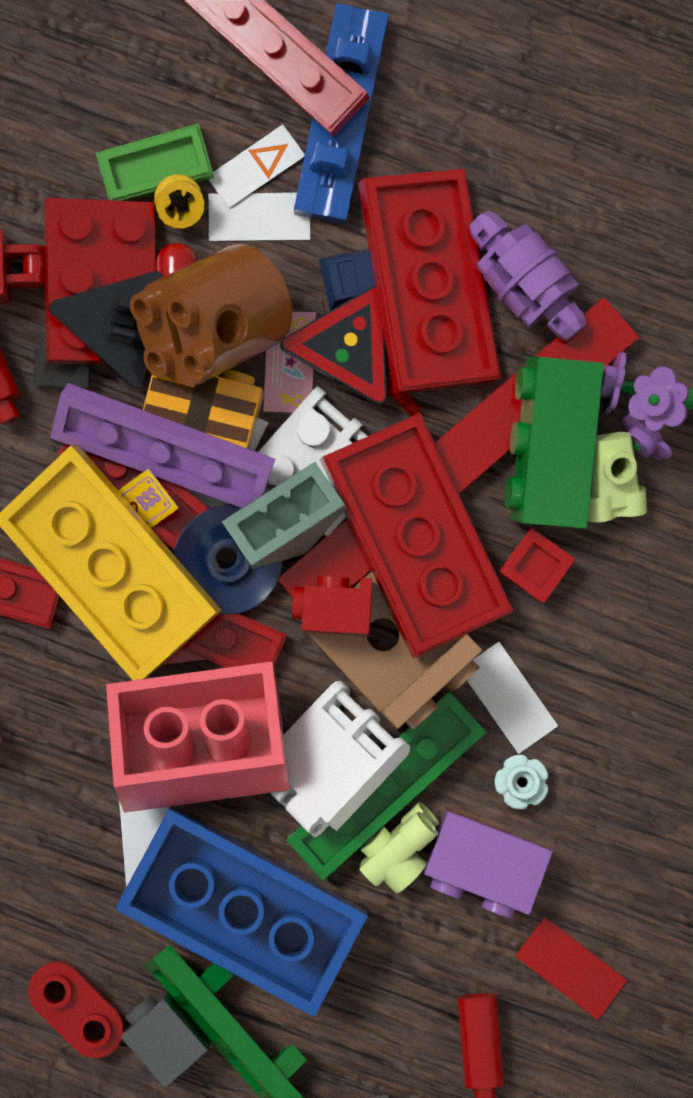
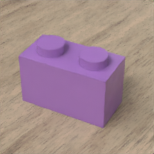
(487, 864)

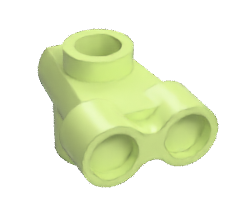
(615, 486)
(393, 854)

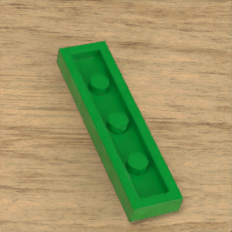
(433, 748)

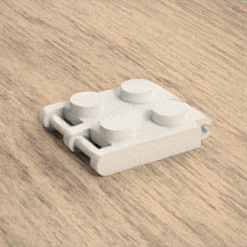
(307, 438)
(334, 761)

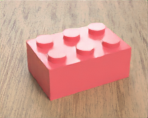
(196, 737)

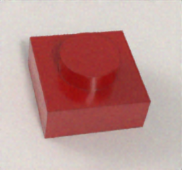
(536, 566)

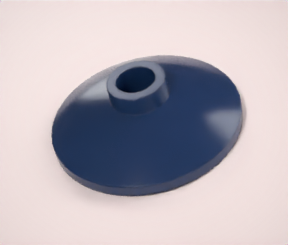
(232, 586)

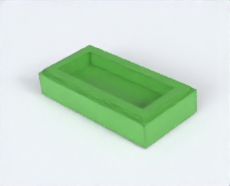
(138, 167)

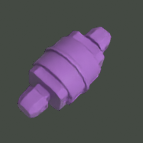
(527, 275)

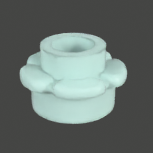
(507, 785)

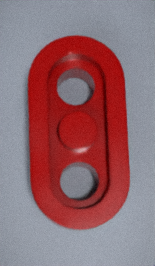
(80, 1005)

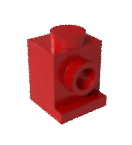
(334, 606)

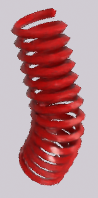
(412, 403)

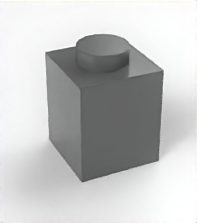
(164, 1038)

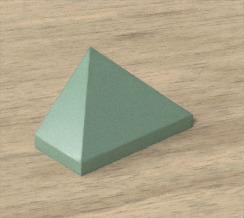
(286, 518)

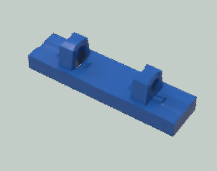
(332, 162)

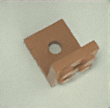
(391, 678)

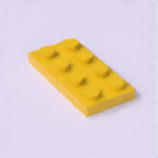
(107, 564)

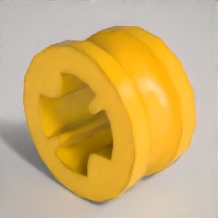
(162, 200)

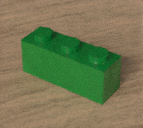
(554, 441)

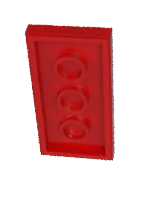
(428, 281)
(416, 535)

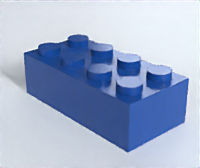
(242, 910)

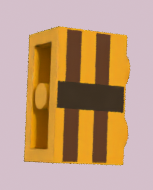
(219, 407)

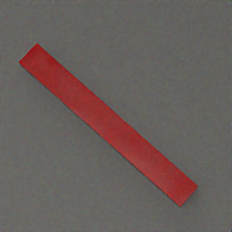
(471, 444)

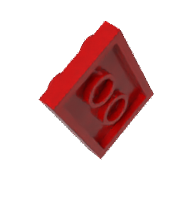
(86, 249)

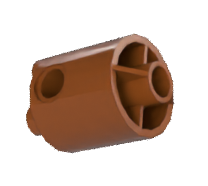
(212, 315)

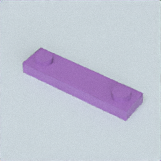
(162, 446)

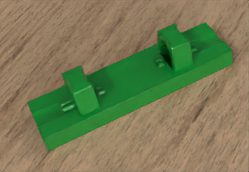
(197, 999)

